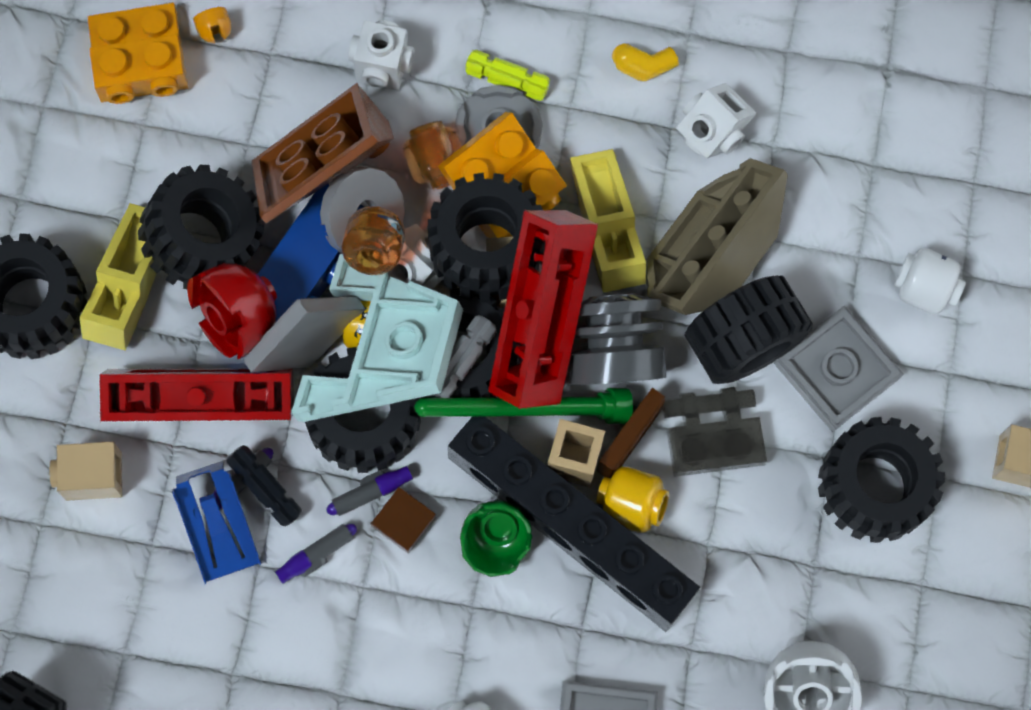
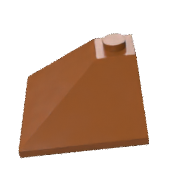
(319, 151)

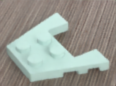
(400, 349)

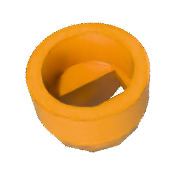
(213, 22)

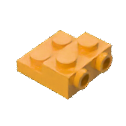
(137, 53)
(506, 151)

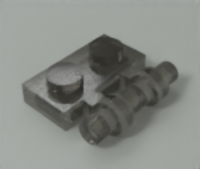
(714, 445)

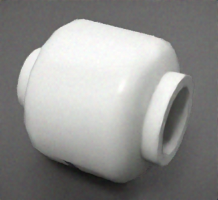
(930, 281)

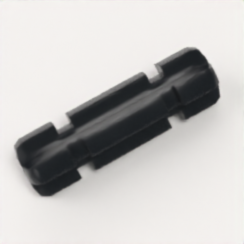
(264, 485)

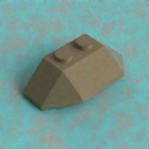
(718, 238)

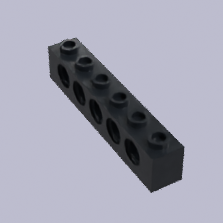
(573, 521)

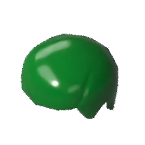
(495, 538)

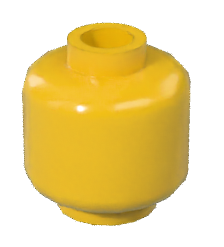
(634, 498)

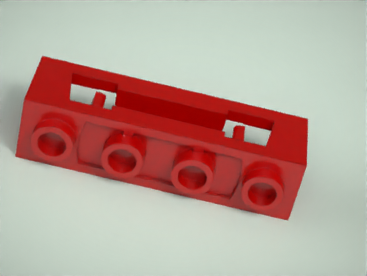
(543, 308)
(195, 394)

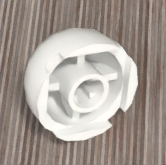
(812, 678)

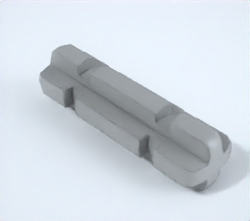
(466, 353)

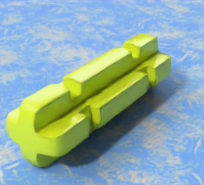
(507, 74)

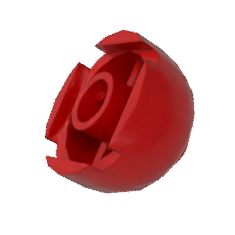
(235, 305)

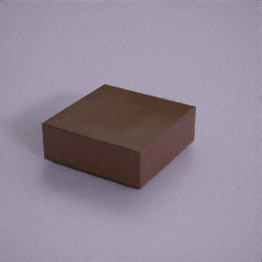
(403, 520)

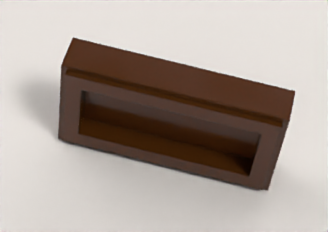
(631, 433)

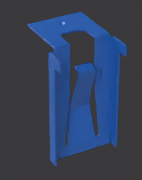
(225, 550)

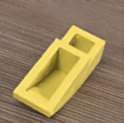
(606, 202)
(121, 286)

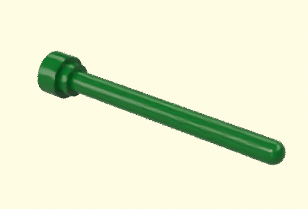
(612, 405)

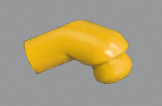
(642, 65)

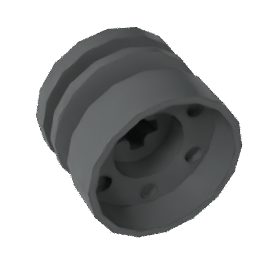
(616, 342)

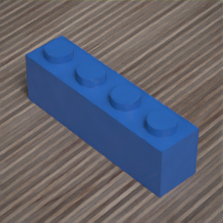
(303, 259)

